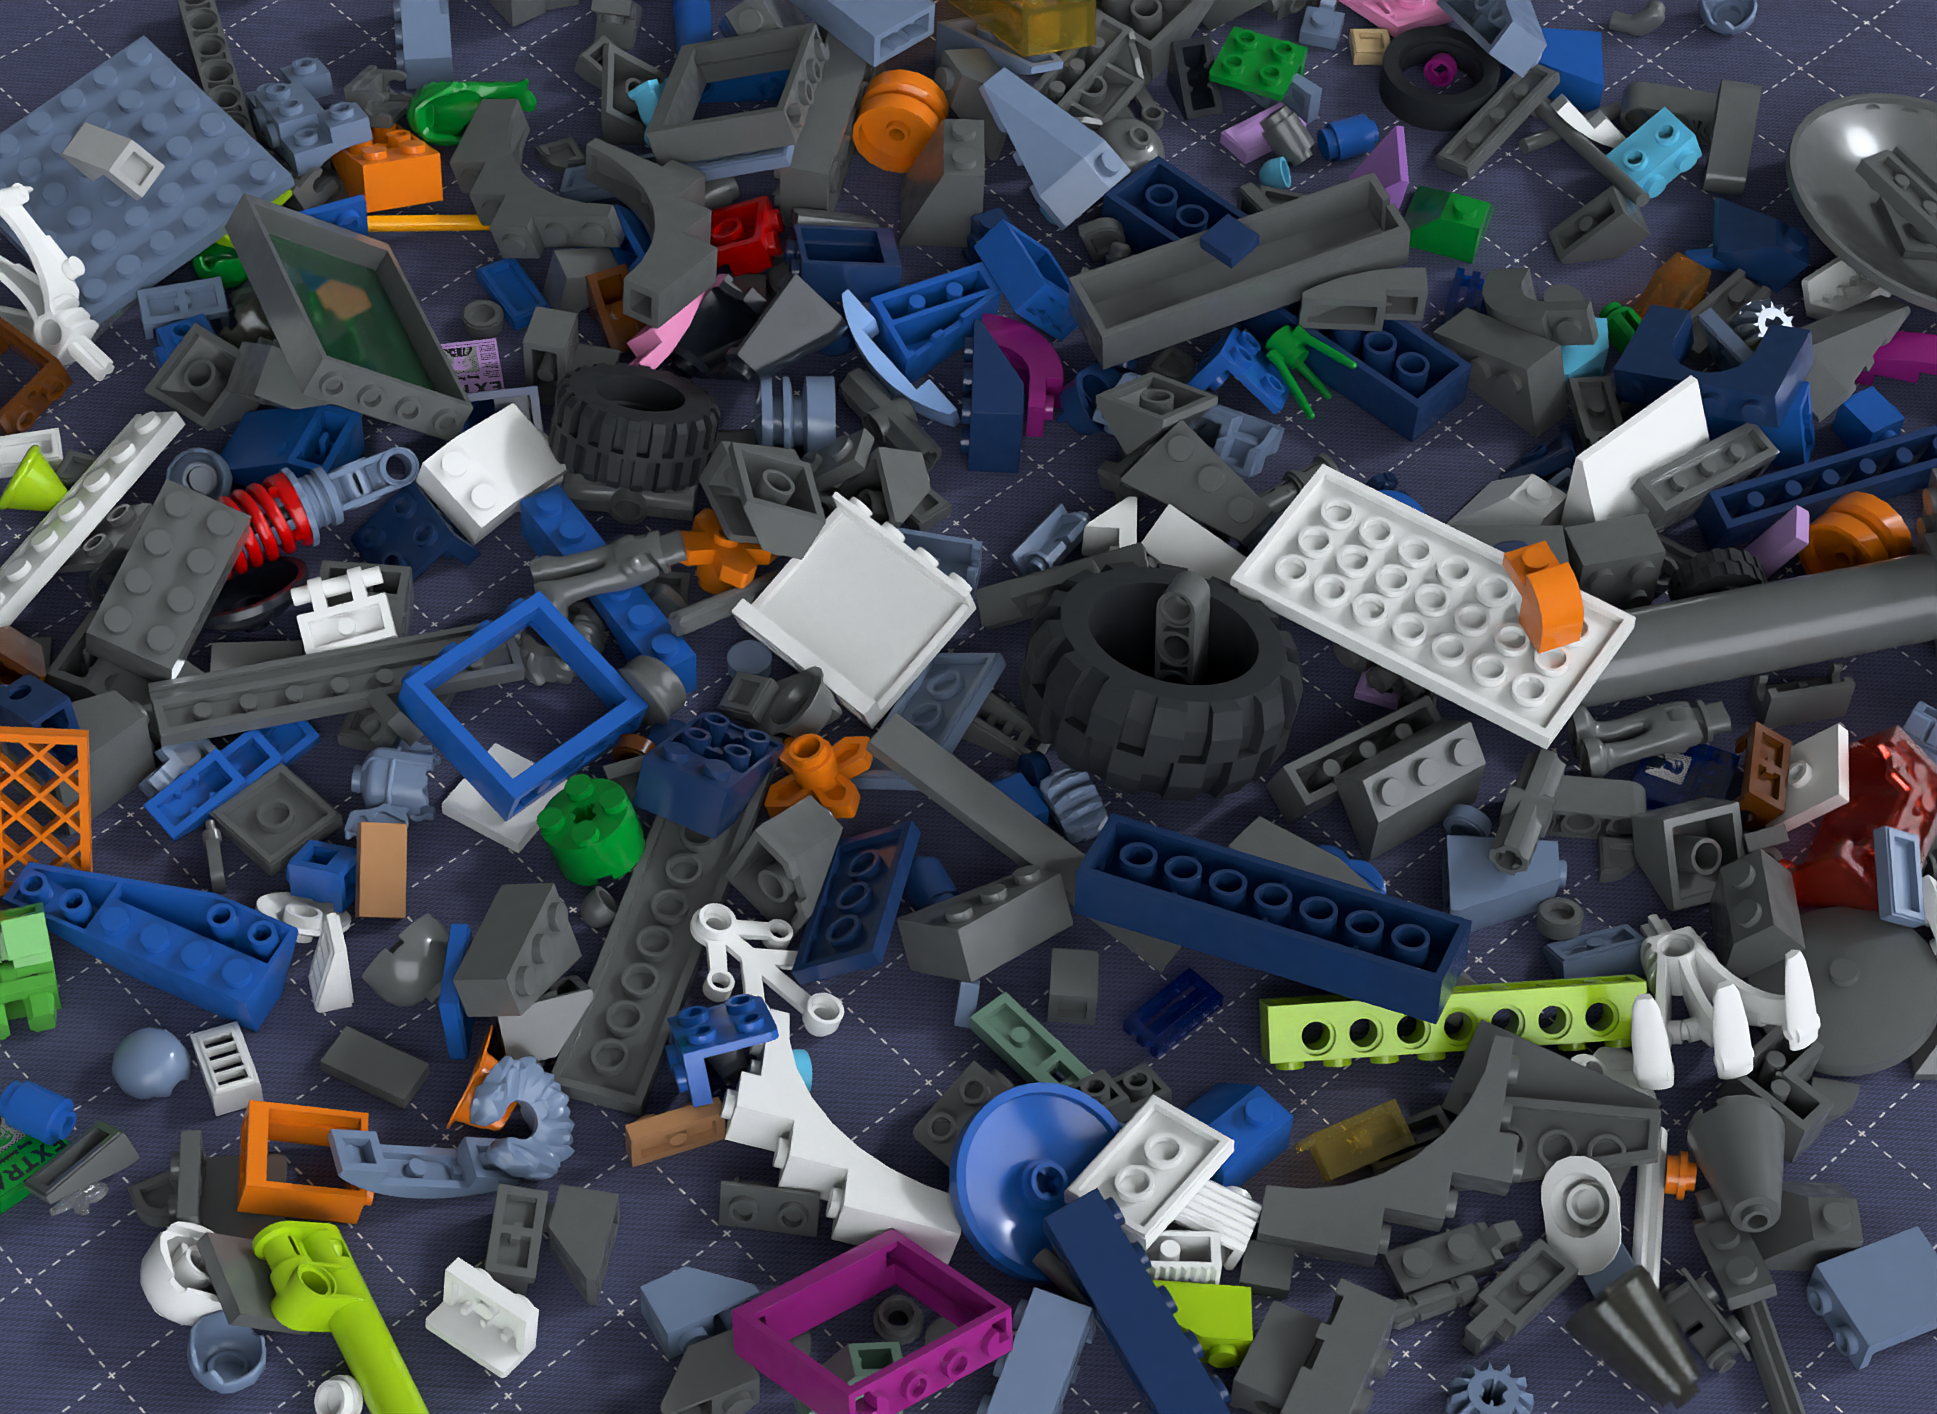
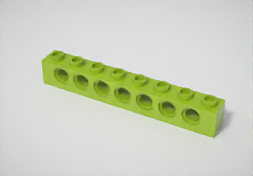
(1286, 1017)

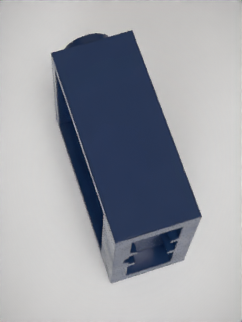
(844, 259)

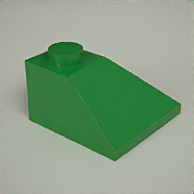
(1447, 223)

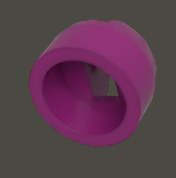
(1446, 75)

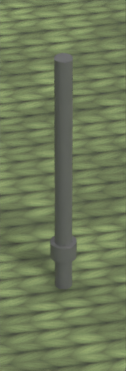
(1591, 153)

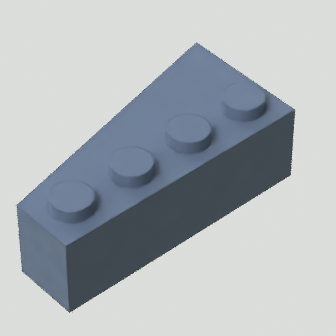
(1502, 28)

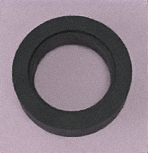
(1430, 109)

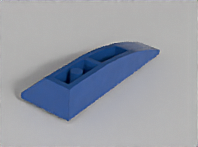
(168, 937)

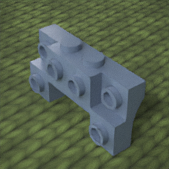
(297, 122)
(1233, 435)

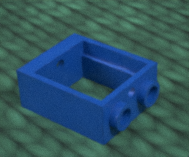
(1028, 278)

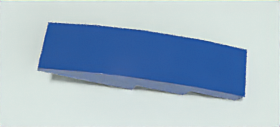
(224, 773)

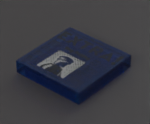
(1686, 776)

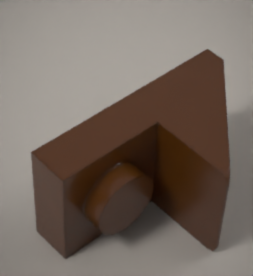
(606, 304)

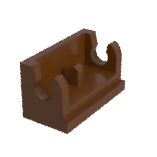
(1764, 775)

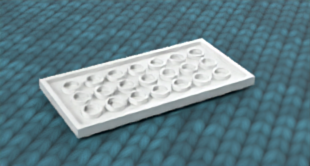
(1424, 605)

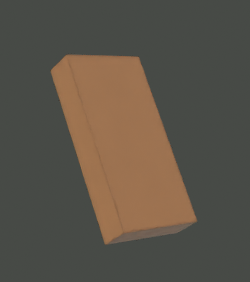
(381, 870)

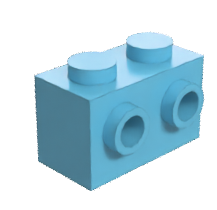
(1657, 152)

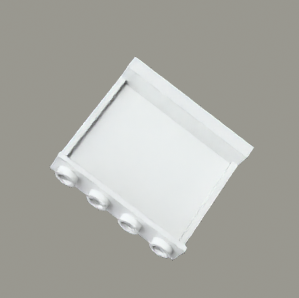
(859, 610)

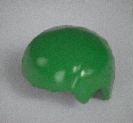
(220, 261)

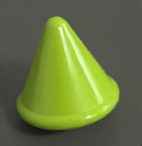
(33, 485)

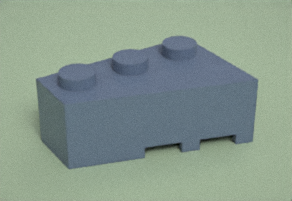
(424, 40)

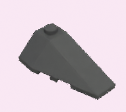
(1846, 346)

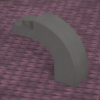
(1512, 299)

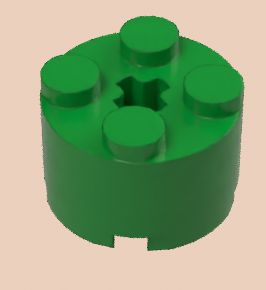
(592, 830)

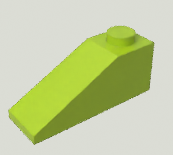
(1217, 1317)

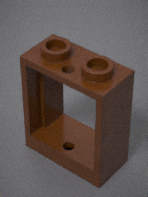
(40, 391)

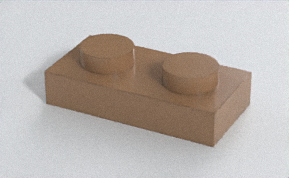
(673, 1132)

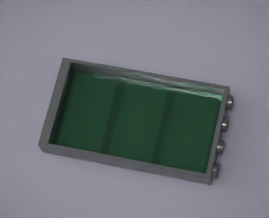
(347, 319)

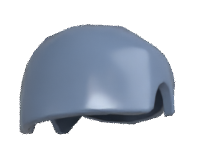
(1727, 16)
(201, 472)
(150, 1063)
(225, 1355)

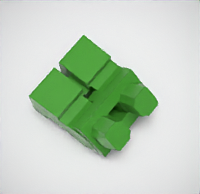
(29, 976)

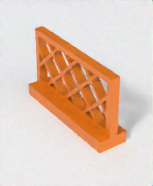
(48, 738)

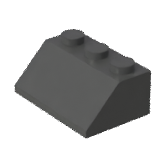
(1411, 785)

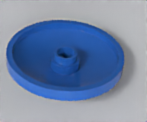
(1016, 1165)

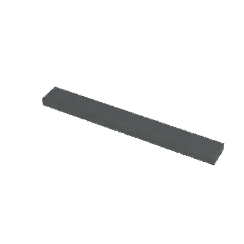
(995, 819)

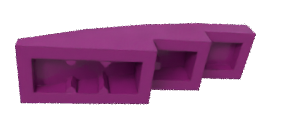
(1903, 358)

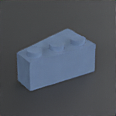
(1043, 1356)

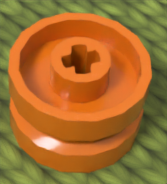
(898, 118)
(1855, 533)

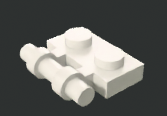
(348, 623)

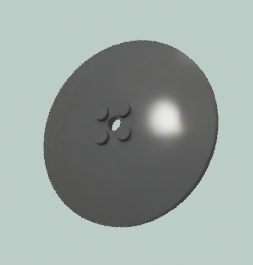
(1842, 206)

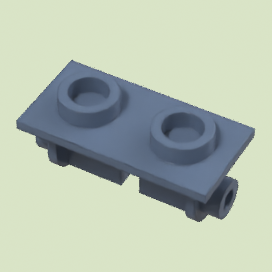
(1050, 541)

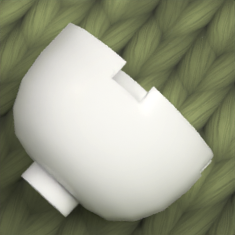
(176, 1275)

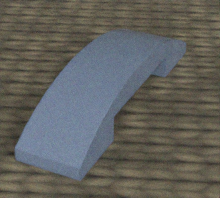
(415, 1169)

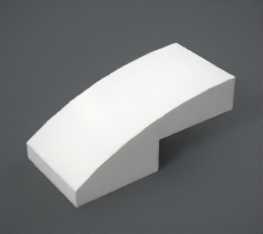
(1596, 128)

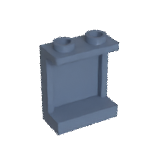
(1877, 1294)

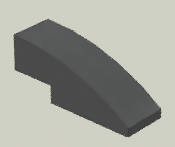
(1365, 300)

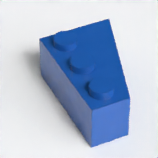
(932, 317)

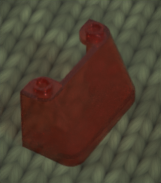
(1888, 786)

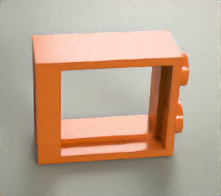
(294, 1125)

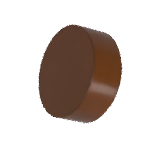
(631, 746)

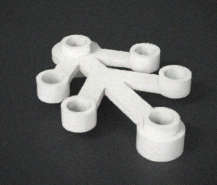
(721, 932)

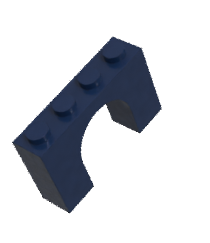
(1750, 393)

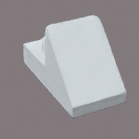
(1111, 529)

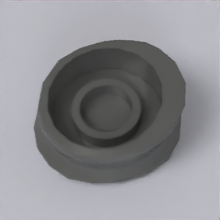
(656, 686)

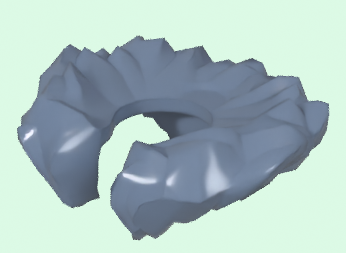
(542, 1108)

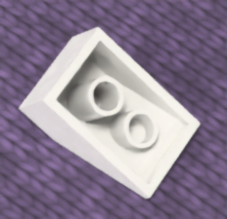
(489, 471)

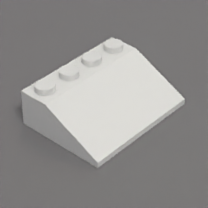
(1643, 443)

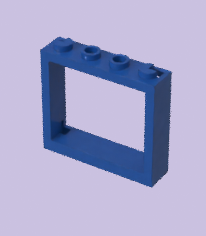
(467, 755)

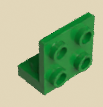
(1258, 63)

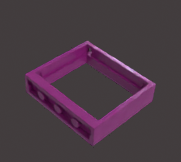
(849, 1280)

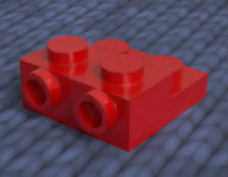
(747, 235)

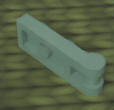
(1025, 1043)

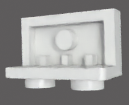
(1836, 289)
(484, 1319)

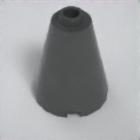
(1741, 1158)

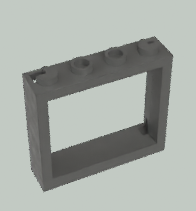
(683, 140)

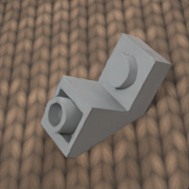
(118, 158)

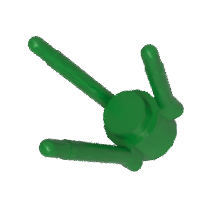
(1289, 349)

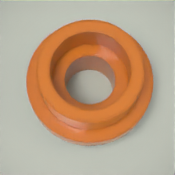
(1679, 1175)

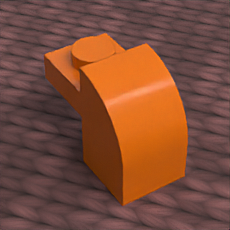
(1550, 596)

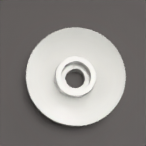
(300, 913)

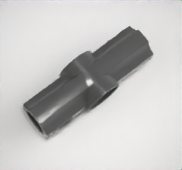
(887, 418)
(630, 506)
(1527, 812)

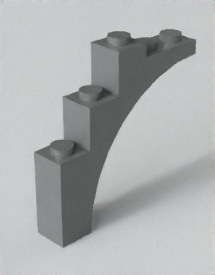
(518, 211)
(673, 211)
(1347, 1219)

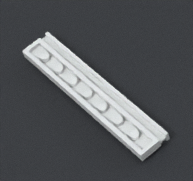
(83, 509)

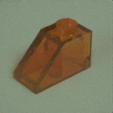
(1676, 285)

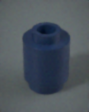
(928, 883)

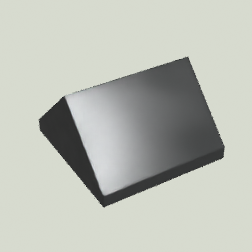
(618, 112)
(1150, 407)

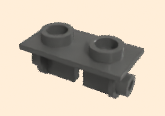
(769, 1208)
(1719, 1337)

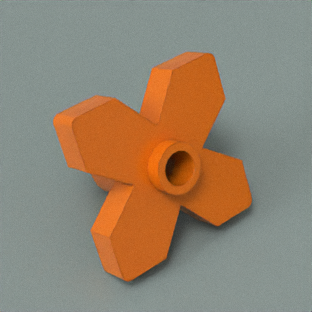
(719, 560)
(820, 772)

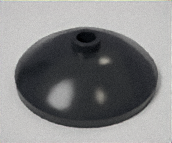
(257, 596)

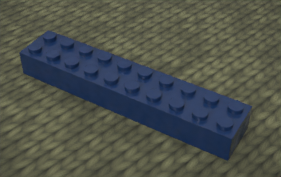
(1399, 370)

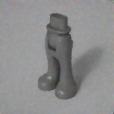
(606, 568)
(1644, 734)

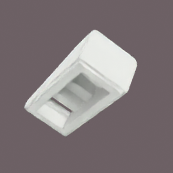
(330, 970)
(235, 1094)

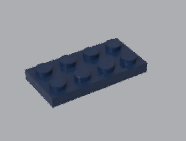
(857, 904)

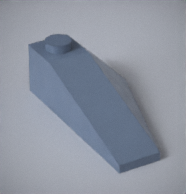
(1062, 156)

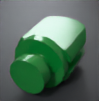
(1621, 324)

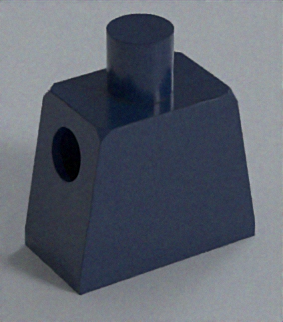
(38, 705)

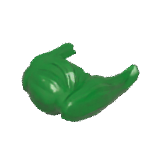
(444, 108)

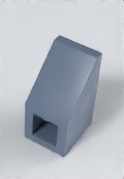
(691, 1306)

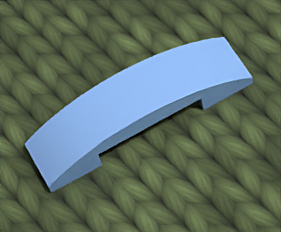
(926, 399)

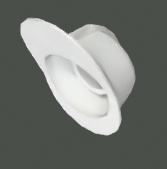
(1582, 1213)

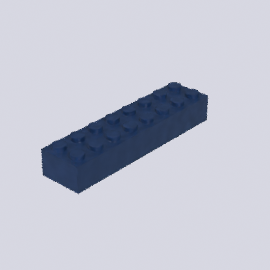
(1273, 917)

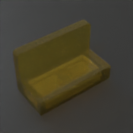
(1358, 1140)

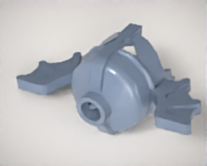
(393, 785)

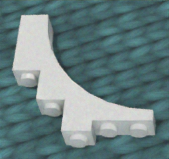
(863, 1195)

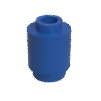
(1347, 137)
(37, 1111)

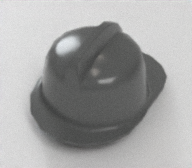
(800, 706)

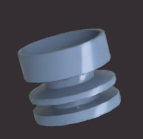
(796, 419)

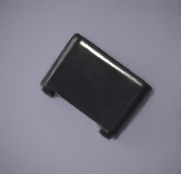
(751, 337)

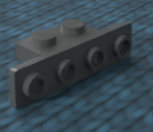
(1022, 596)

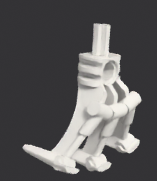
(51, 295)
(1683, 965)

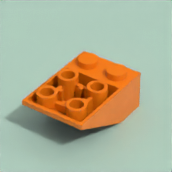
(391, 170)

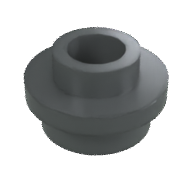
(900, 1308)

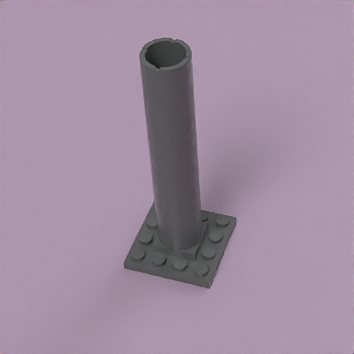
(1780, 623)

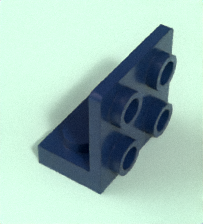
(411, 533)

